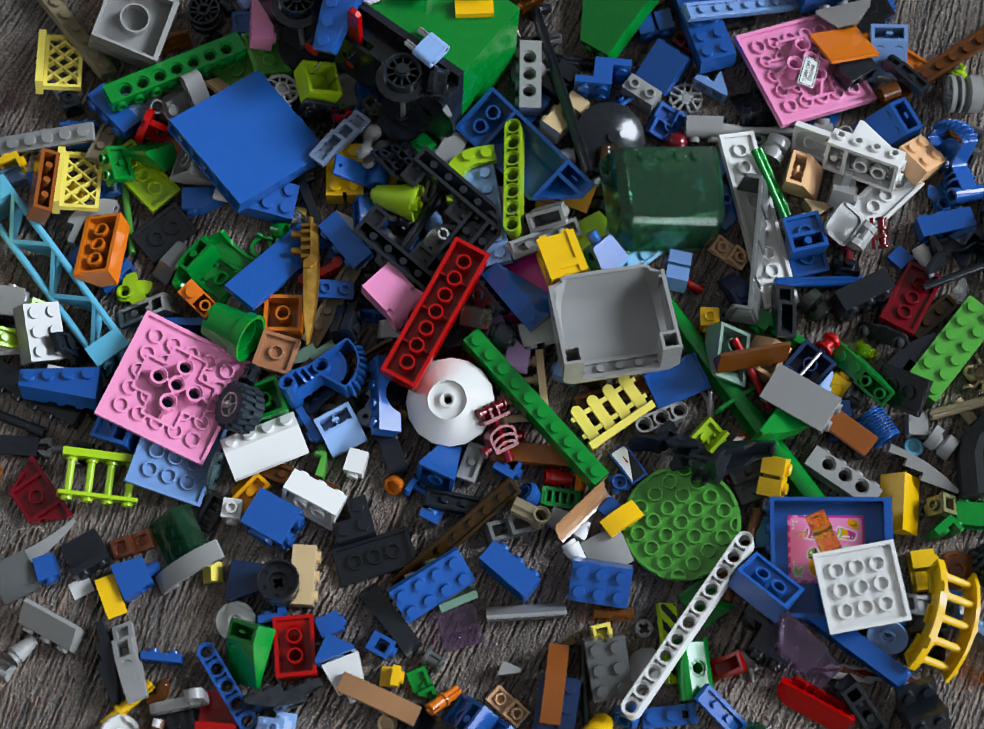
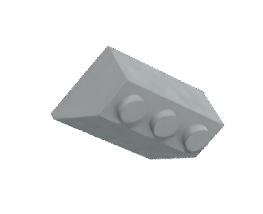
(50, 626)

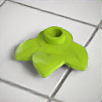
(137, 289)

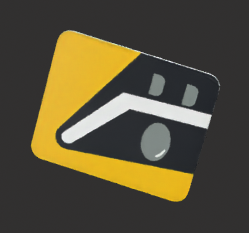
(299, 215)

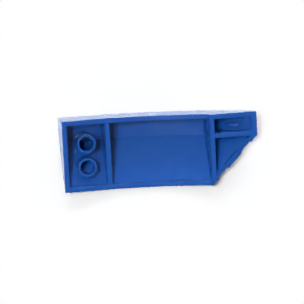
(547, 170)

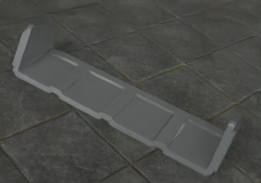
(750, 314)

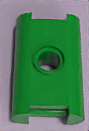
(695, 657)

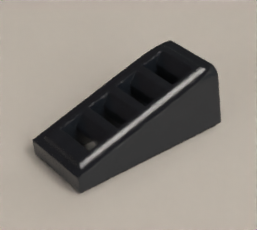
(206, 508)

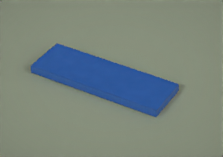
(268, 271)

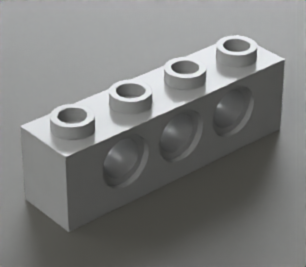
(533, 51)
(831, 478)

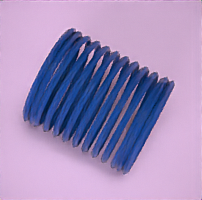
(870, 421)

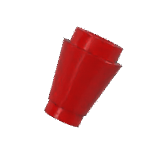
(557, 477)

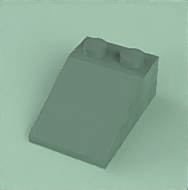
(718, 341)

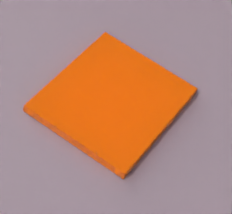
(843, 45)

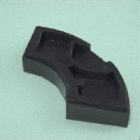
(73, 350)

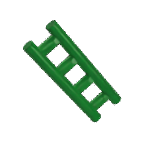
(772, 183)

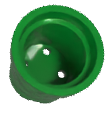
(233, 330)

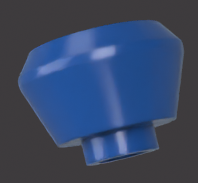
(530, 493)
(622, 721)

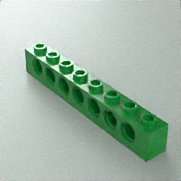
(164, 70)

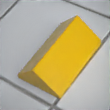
(905, 501)

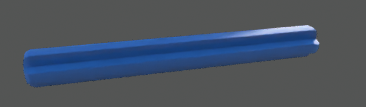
(816, 282)

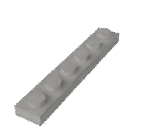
(48, 138)

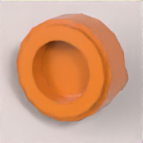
(394, 485)

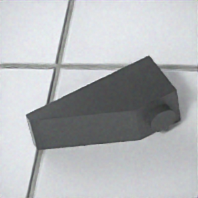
(160, 304)

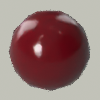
(675, 139)

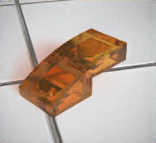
(822, 531)

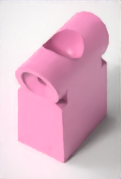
(392, 295)

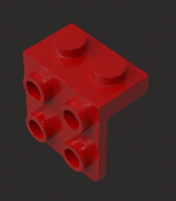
(216, 714)

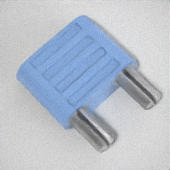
(430, 49)

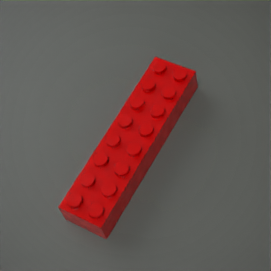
(435, 314)

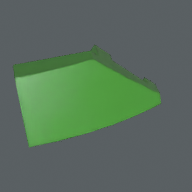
(322, 456)

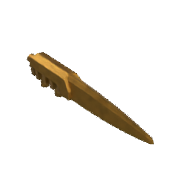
(311, 270)

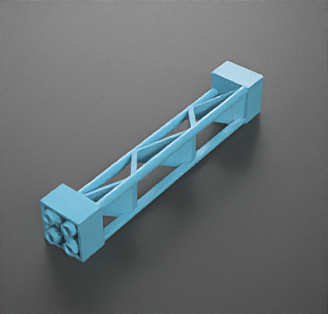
(104, 351)

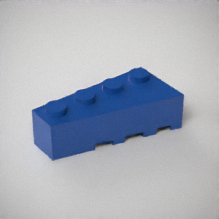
(333, 25)
(68, 386)

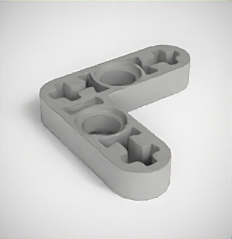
(192, 699)

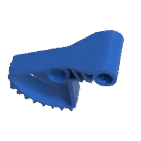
(957, 179)
(305, 380)

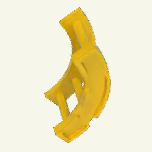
(935, 615)

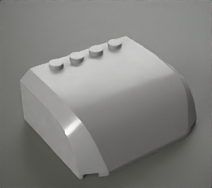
(614, 323)

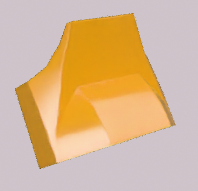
(248, 488)

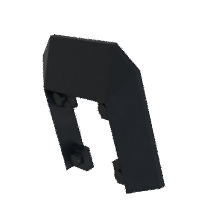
(471, 211)

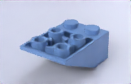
(888, 40)

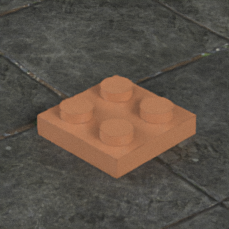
(276, 352)

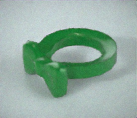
(260, 236)

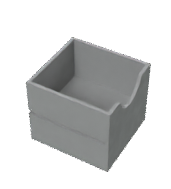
(133, 30)

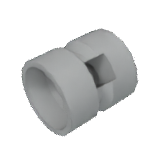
(775, 149)
(940, 442)

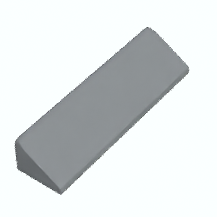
(527, 244)
(526, 612)

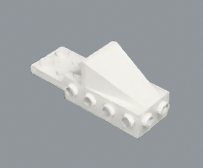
(861, 152)

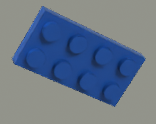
(431, 585)

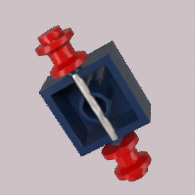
(814, 360)

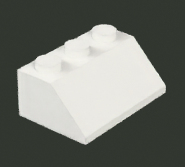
(314, 497)

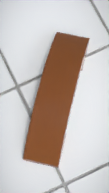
(554, 684)

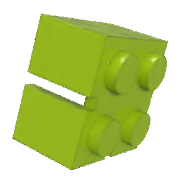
(317, 84)

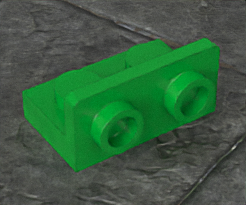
(115, 165)
(948, 526)

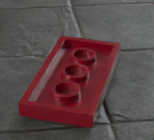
(909, 301)

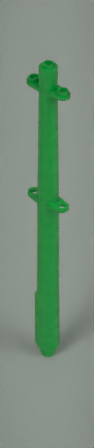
(742, 406)

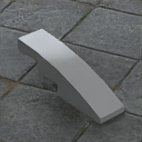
(927, 472)

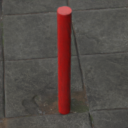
(751, 372)

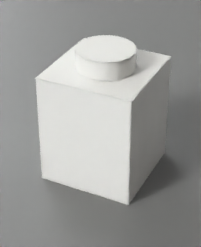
(356, 463)

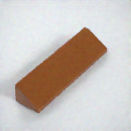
(852, 433)

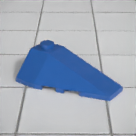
(522, 297)

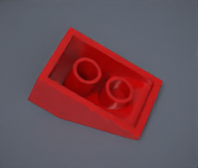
(295, 648)

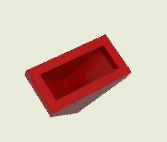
(728, 666)

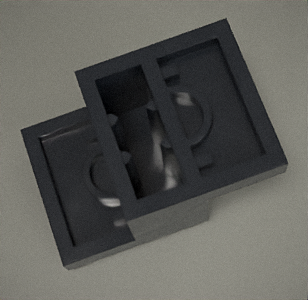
(763, 640)
(920, 705)

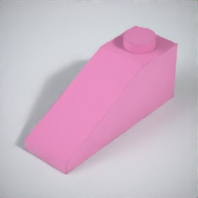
(261, 28)

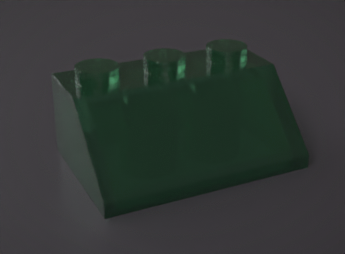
(177, 532)

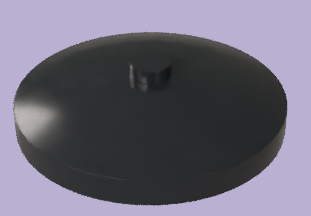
(610, 125)

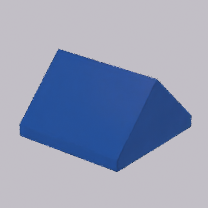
(332, 649)

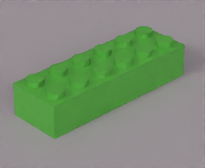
(952, 348)

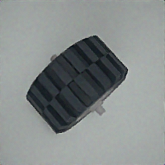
(239, 408)

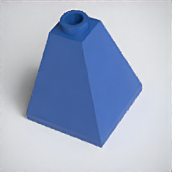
(439, 467)

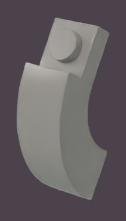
(78, 219)

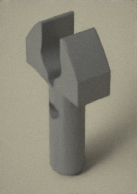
(53, 448)

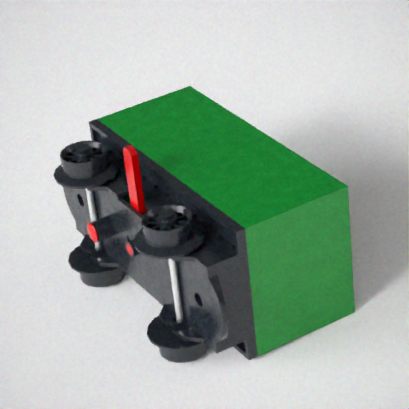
(378, 59)

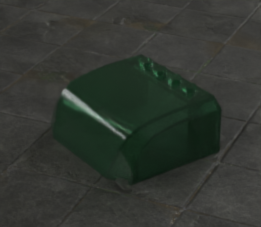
(663, 197)

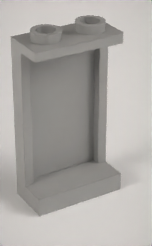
(801, 398)

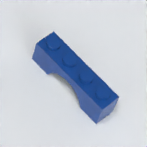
(384, 418)

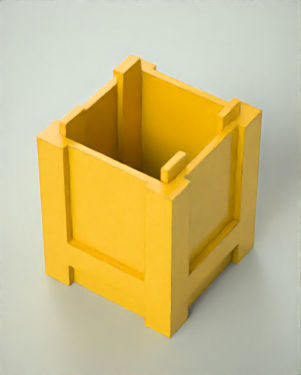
(560, 256)

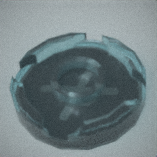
(215, 470)

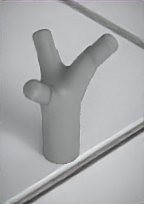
(709, 400)
(751, 666)

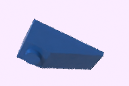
(199, 201)

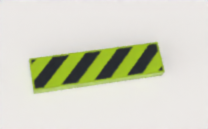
(666, 619)

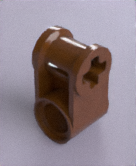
(887, 93)

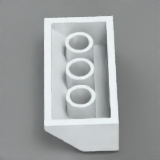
(264, 447)

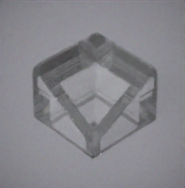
(960, 291)

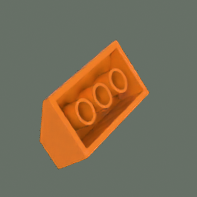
(102, 249)

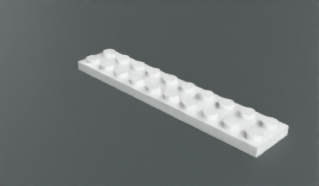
(738, 161)

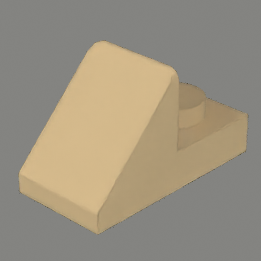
(812, 205)

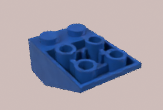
(895, 122)

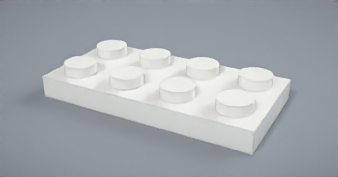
(881, 203)

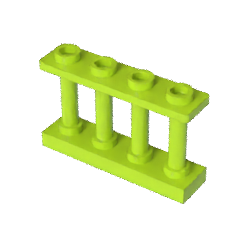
(92, 458)

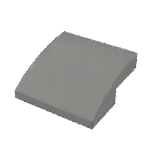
(608, 549)

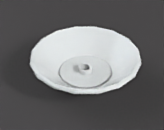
(452, 422)

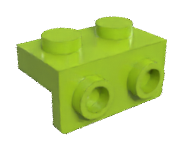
(710, 434)

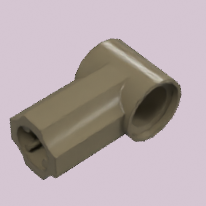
(528, 512)

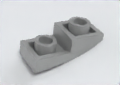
(557, 514)

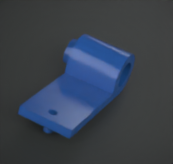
(356, 173)

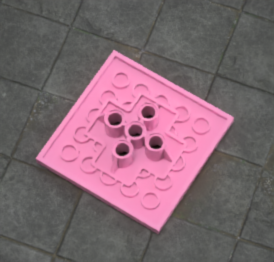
(775, 62)
(136, 398)

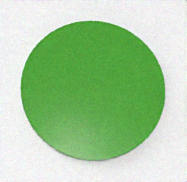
(682, 525)

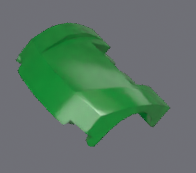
(211, 264)

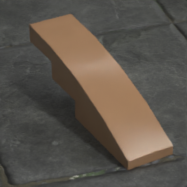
(378, 699)

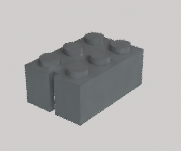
(607, 667)

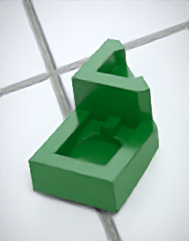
(421, 682)

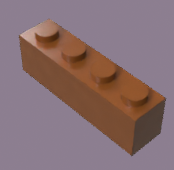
(43, 185)

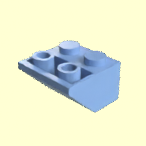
(340, 430)

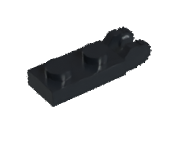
(905, 74)

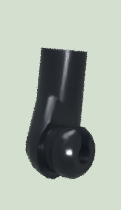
(545, 8)

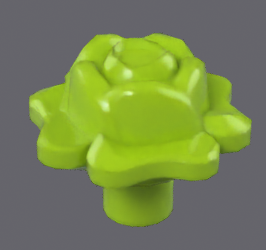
(959, 71)

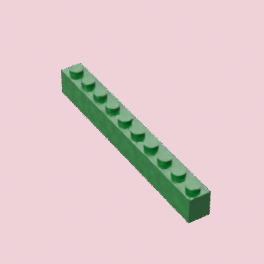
(534, 409)

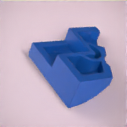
(664, 121)

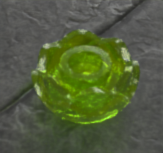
(866, 349)

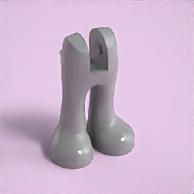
(370, 135)

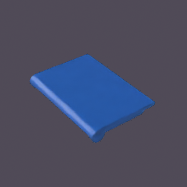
(678, 382)

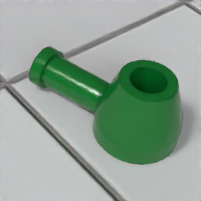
(279, 229)

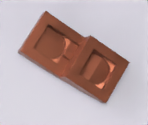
(133, 544)

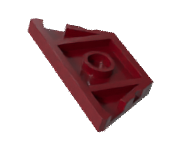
(37, 495)

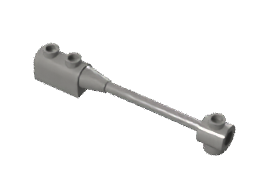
(712, 126)

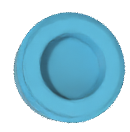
(913, 445)

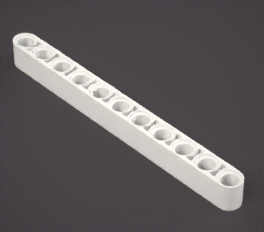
(687, 634)

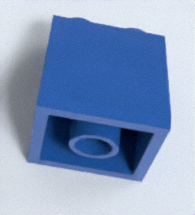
(664, 66)

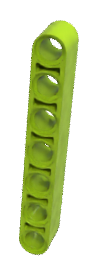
(515, 186)

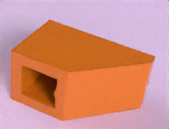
(196, 298)

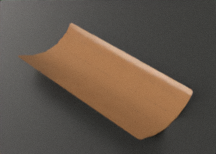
(581, 512)

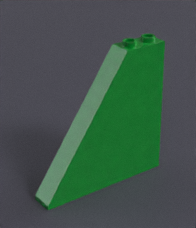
(611, 24)

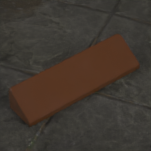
(752, 357)

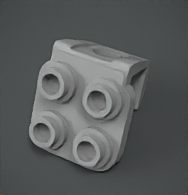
(846, 225)

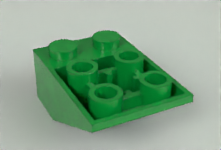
(248, 650)

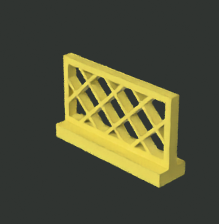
(44, 50)
(62, 183)

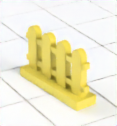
(606, 421)

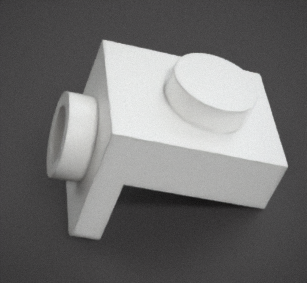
(232, 511)

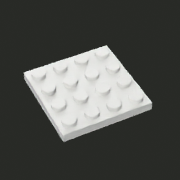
(861, 587)

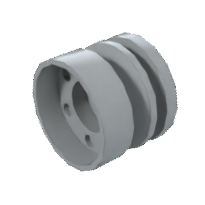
(963, 94)

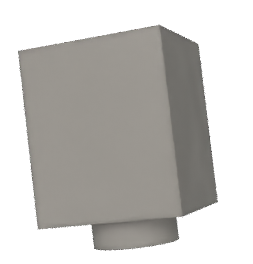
(916, 426)

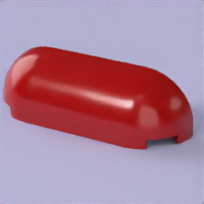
(814, 703)

